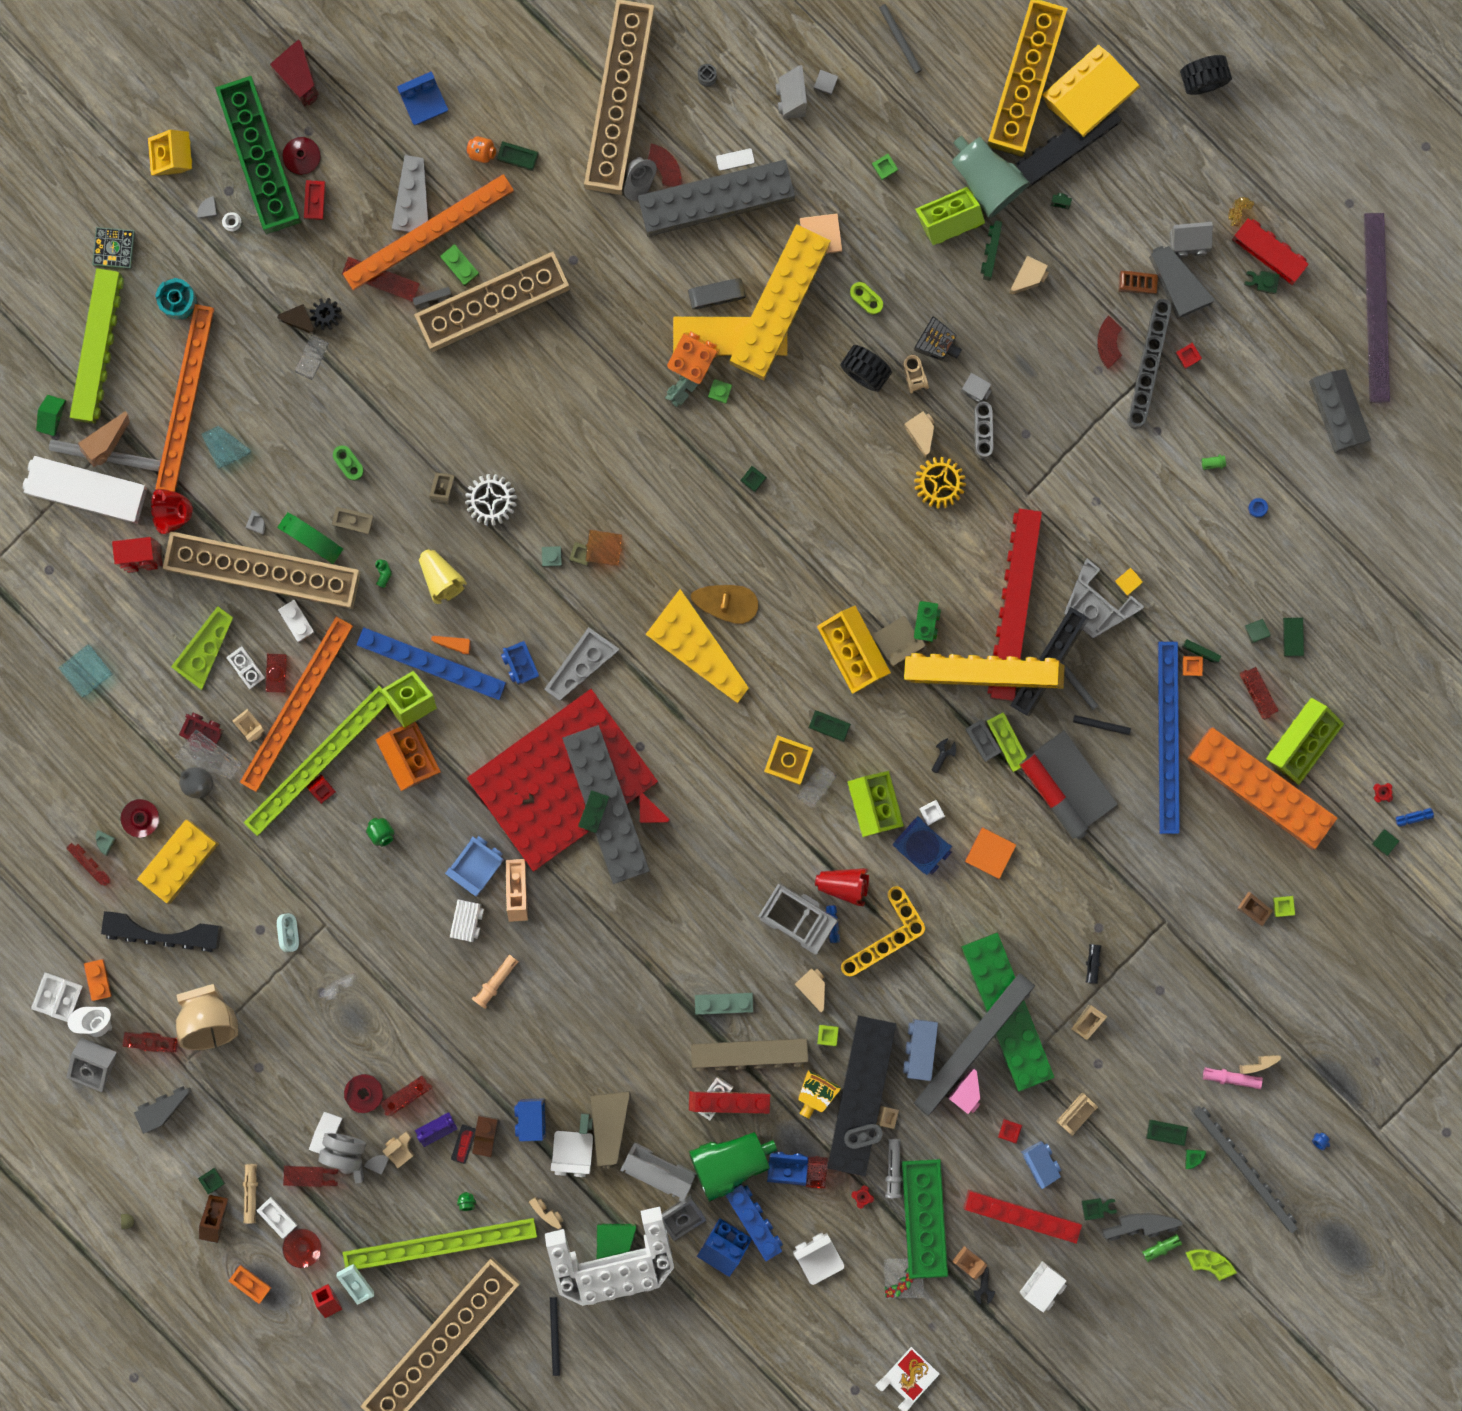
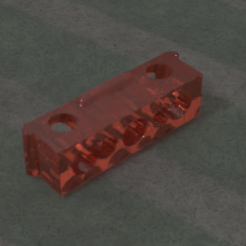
(1259, 693)
(154, 1047)
(405, 1096)

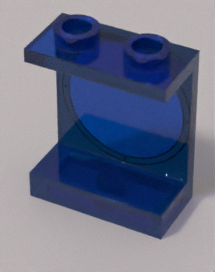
(922, 846)

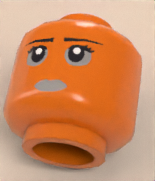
(481, 149)

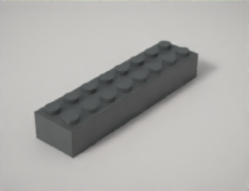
(716, 198)
(616, 830)

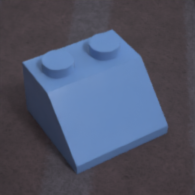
(1041, 1164)

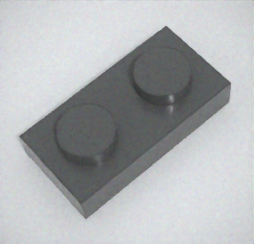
(425, 301)
(983, 740)

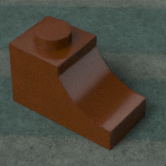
(485, 1135)
(213, 1218)

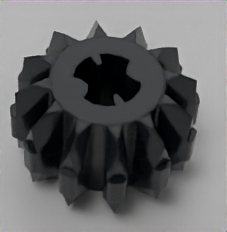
(322, 308)

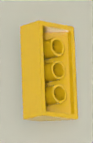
(853, 649)

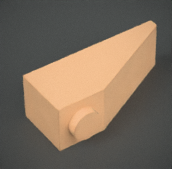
(516, 890)

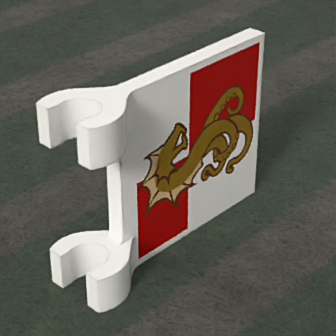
(909, 1377)

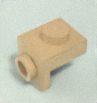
(249, 725)

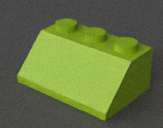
(950, 216)
(875, 803)

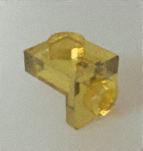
(1236, 211)

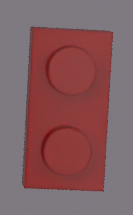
(314, 200)

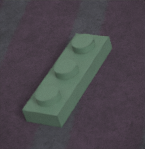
(724, 1003)

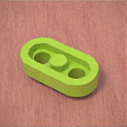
(866, 298)

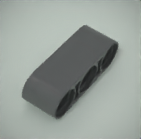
(716, 293)

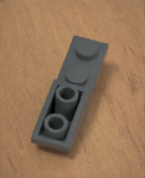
(1149, 1223)

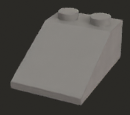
(792, 94)

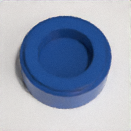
(1258, 507)

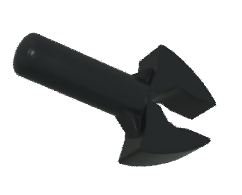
(942, 756)
(984, 1287)

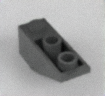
(157, 1114)

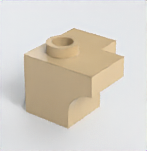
(399, 1150)

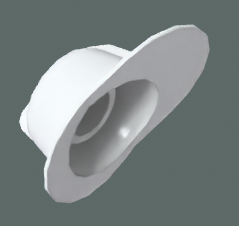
(90, 1021)

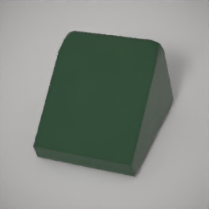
(1257, 631)

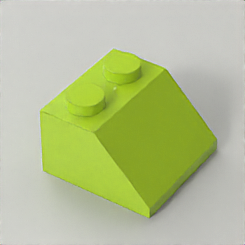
(409, 699)

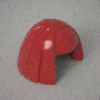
(170, 510)

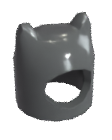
(196, 782)

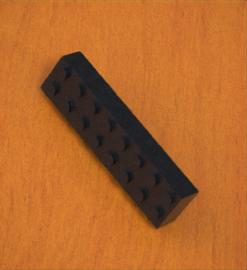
(861, 1092)

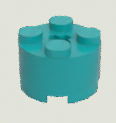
(171, 289)

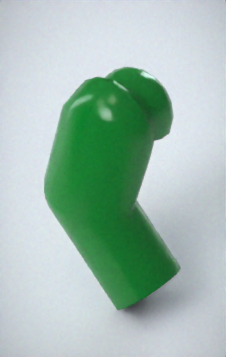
(384, 571)

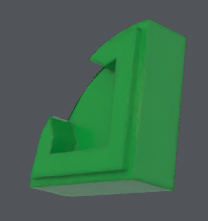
(1194, 1158)

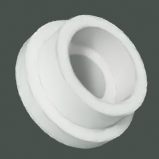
(225, 221)

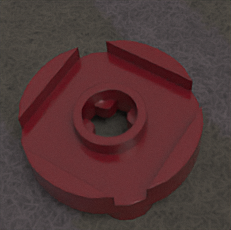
(354, 1099)

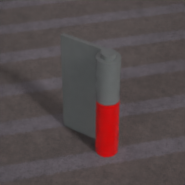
(1068, 784)

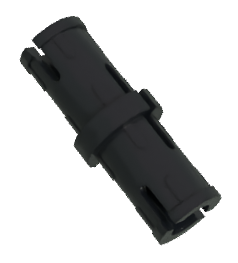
(1093, 963)

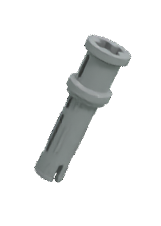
(893, 1179)

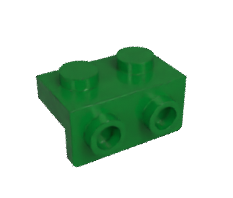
(926, 620)

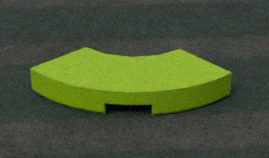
(1210, 1261)

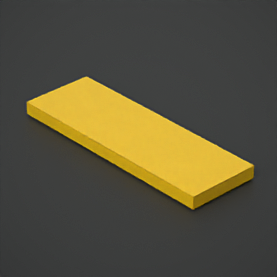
(719, 330)

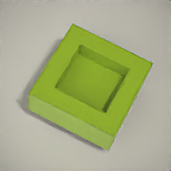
(1283, 906)
(827, 1035)

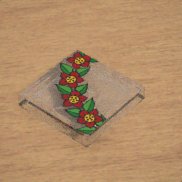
(898, 1282)

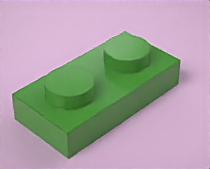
(459, 265)

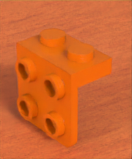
(693, 357)

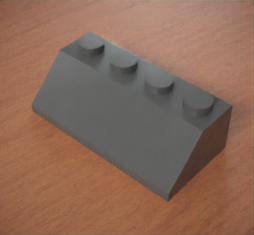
(1339, 410)

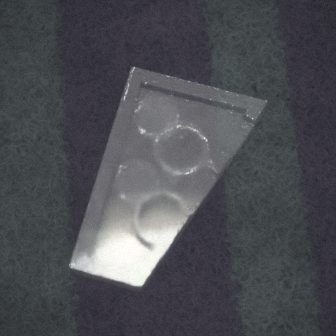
(208, 755)

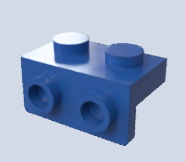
(520, 662)
(787, 1168)

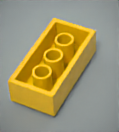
(178, 861)

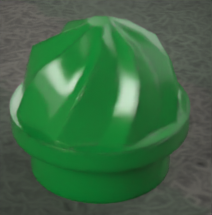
(466, 1202)

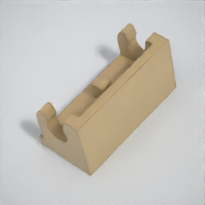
(1077, 1114)

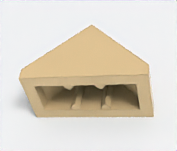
(1088, 1022)

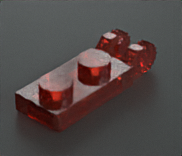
(90, 865)
(308, 1176)

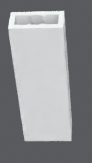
(85, 489)

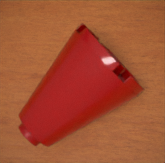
(844, 884)

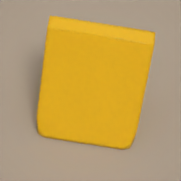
(1128, 581)

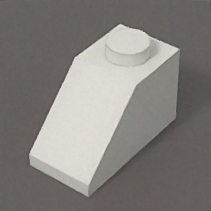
(328, 1124)

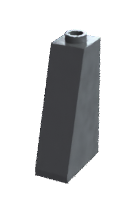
(1179, 283)

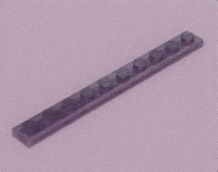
(1376, 308)

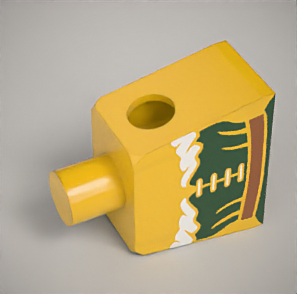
(816, 1093)

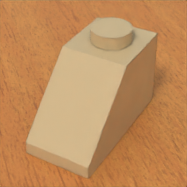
(1029, 275)
(921, 431)
(813, 987)

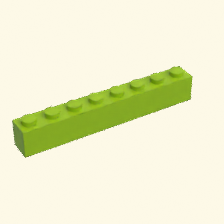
(96, 346)

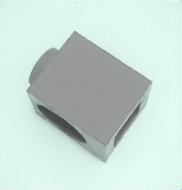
(976, 388)

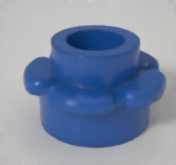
(1321, 1141)

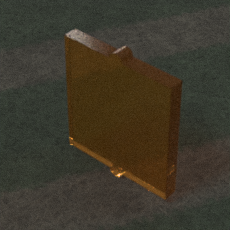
(603, 547)

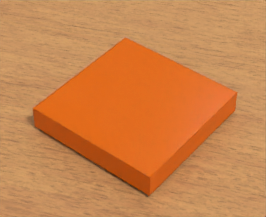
(990, 853)

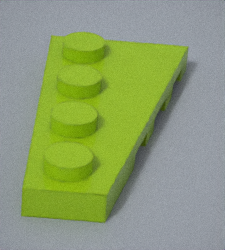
(202, 650)

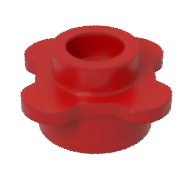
(1388, 792)
(867, 1197)

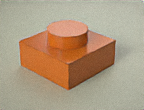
(1192, 666)

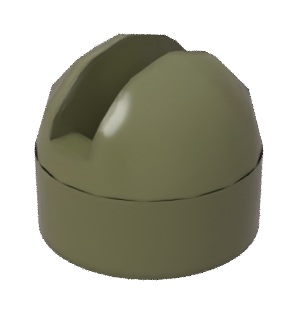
(127, 1221)

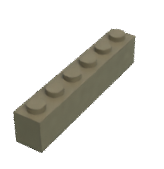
(749, 1053)

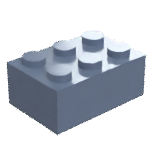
(920, 1049)

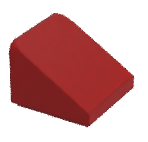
(321, 789)

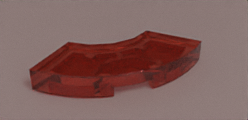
(666, 165)
(1107, 342)

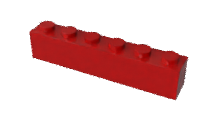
(1022, 1216)

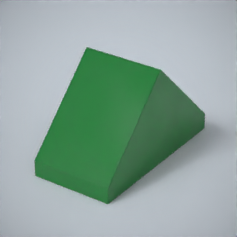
(50, 415)

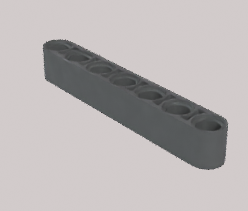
(1153, 355)

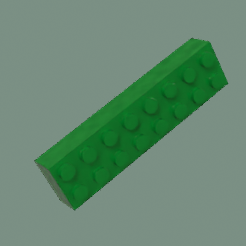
(258, 155)
(1018, 1036)

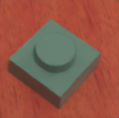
(551, 556)
(585, 1123)

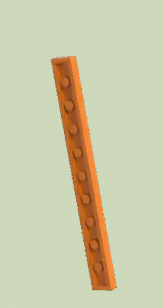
(428, 232)
(185, 398)
(296, 704)

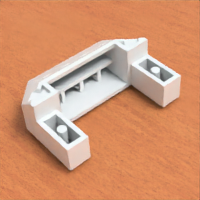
(615, 1274)

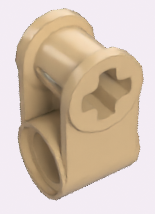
(915, 375)

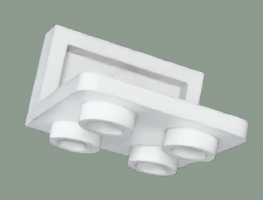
(572, 1153)
(818, 1258)

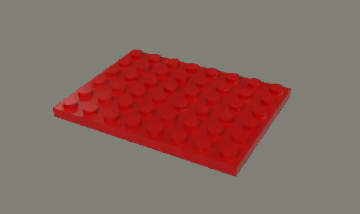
(543, 768)

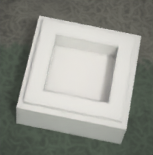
(932, 812)

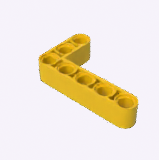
(889, 939)

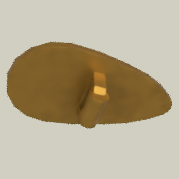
(727, 602)

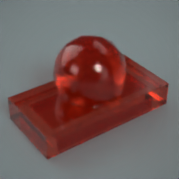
(276, 673)
(816, 1172)

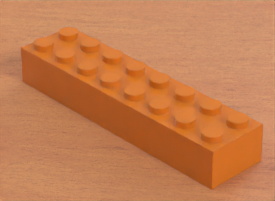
(1262, 788)

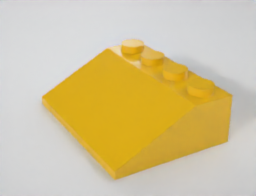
(1090, 91)

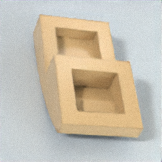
(1264, 1062)

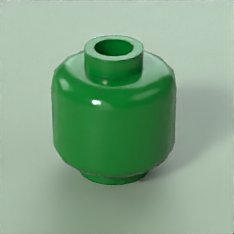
(380, 832)

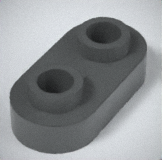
(863, 1137)

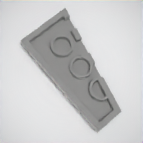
(412, 197)
(583, 660)

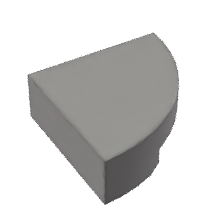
(207, 208)
(256, 523)
(377, 1163)

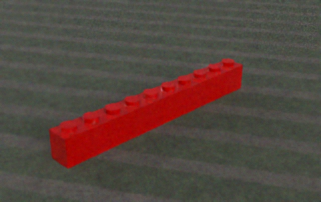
(1016, 593)

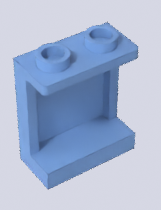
(475, 865)

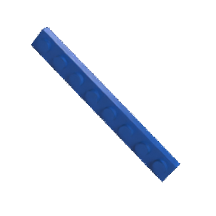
(431, 663)

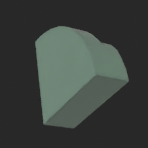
(104, 842)

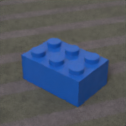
(530, 1119)

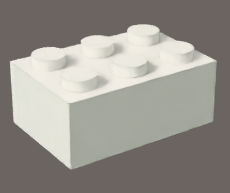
(1043, 1287)

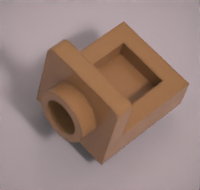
(970, 1263)

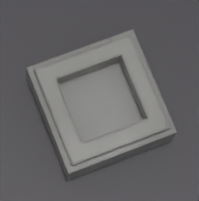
(825, 82)

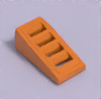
(458, 644)

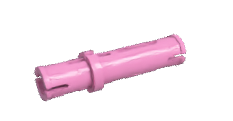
(1223, 1076)

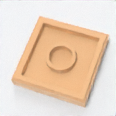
(827, 227)

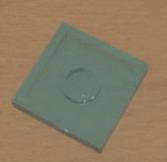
(85, 670)

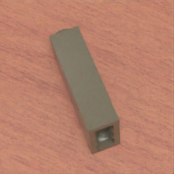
(608, 1121)

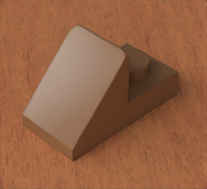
(1255, 909)

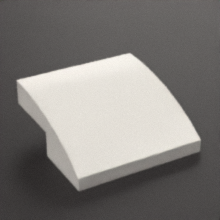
(56, 997)

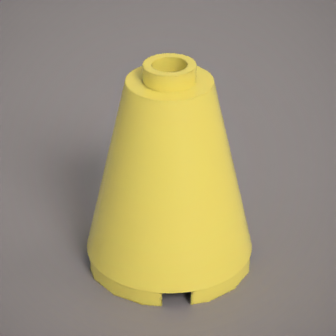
(440, 577)

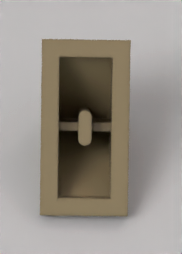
(442, 488)

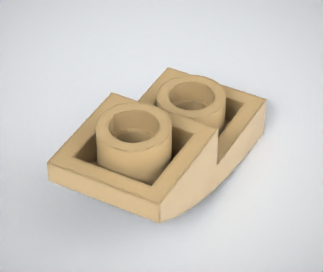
(551, 1217)

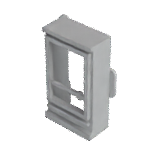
(820, 928)
(658, 1172)

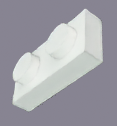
(296, 621)
(277, 1217)

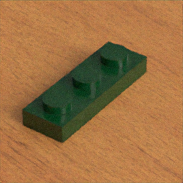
(991, 250)

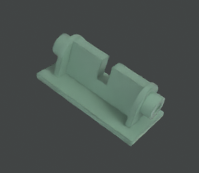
(677, 392)

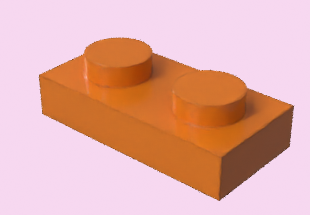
(97, 980)
(249, 1284)

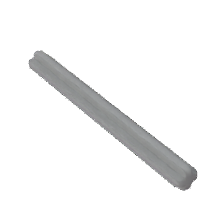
(115, 457)

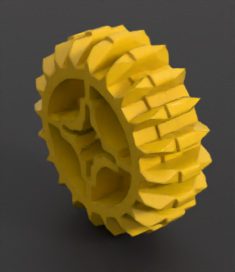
(931, 479)

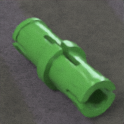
(1161, 1248)

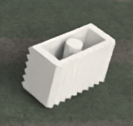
(466, 921)

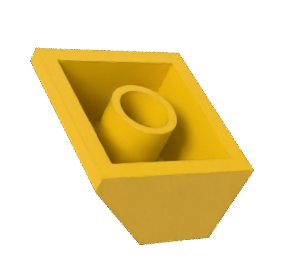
(170, 153)

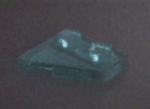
(224, 447)

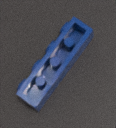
(754, 1223)

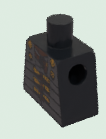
(937, 341)

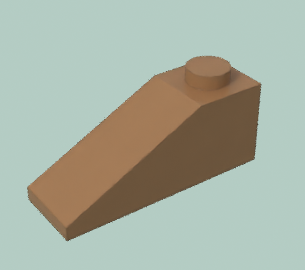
(102, 442)

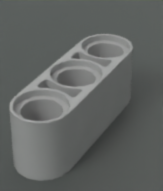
(986, 421)

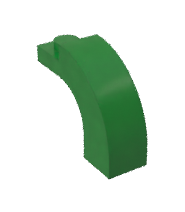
(310, 538)

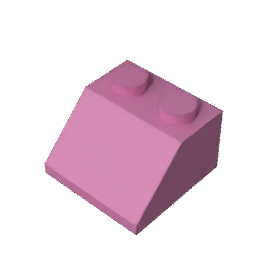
(967, 1092)

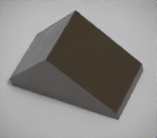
(298, 318)

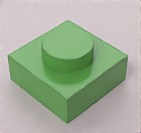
(885, 167)
(720, 391)

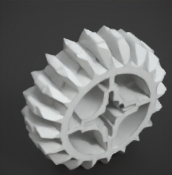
(499, 499)

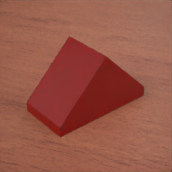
(650, 813)

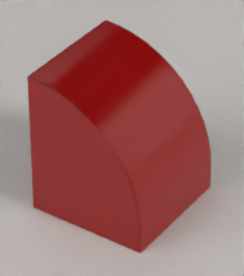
(326, 1301)

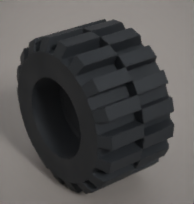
(1206, 74)
(866, 368)

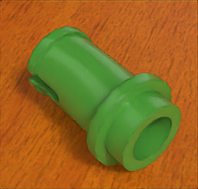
(1213, 462)

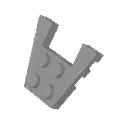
(1098, 610)

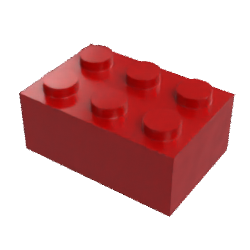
(137, 554)

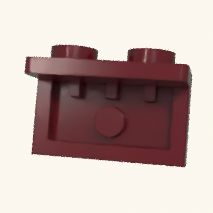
(194, 722)

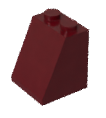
(296, 74)

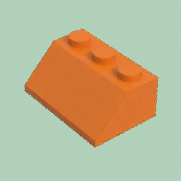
(408, 756)

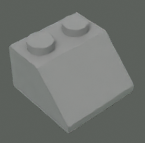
(1191, 239)
(91, 1064)

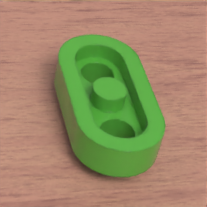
(348, 463)

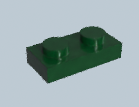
(593, 811)

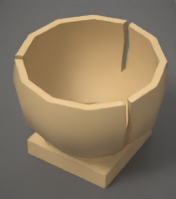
(201, 1011)

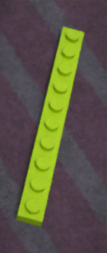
(316, 762)
(441, 1244)

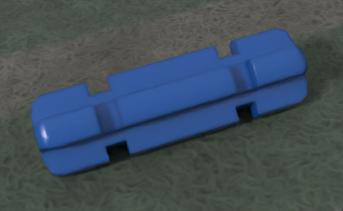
(1414, 817)
(834, 936)

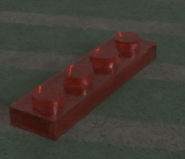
(389, 282)

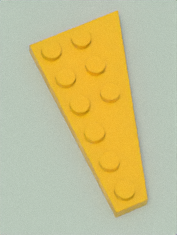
(690, 641)

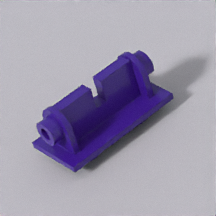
(436, 1129)

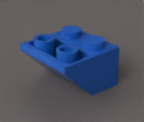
(724, 1247)

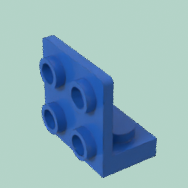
(422, 98)

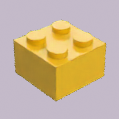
(788, 760)

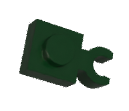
(1265, 282)
(1094, 1208)

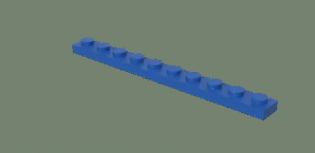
(1168, 737)

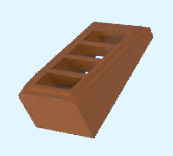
(1122, 282)

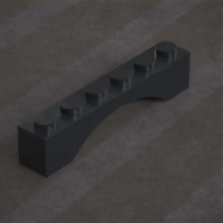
(121, 925)

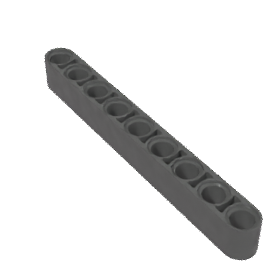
(974, 1044)

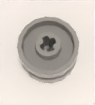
(342, 1151)

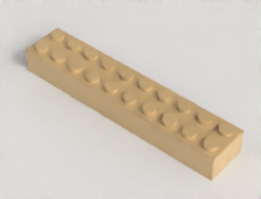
(619, 97)
(261, 570)
(443, 1339)

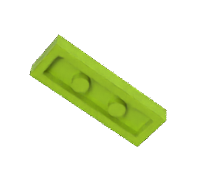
(1007, 740)

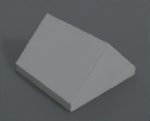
(682, 1218)

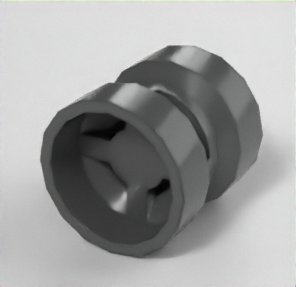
(704, 77)

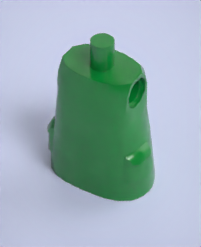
(729, 1163)

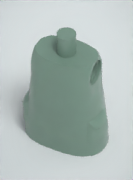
(988, 175)

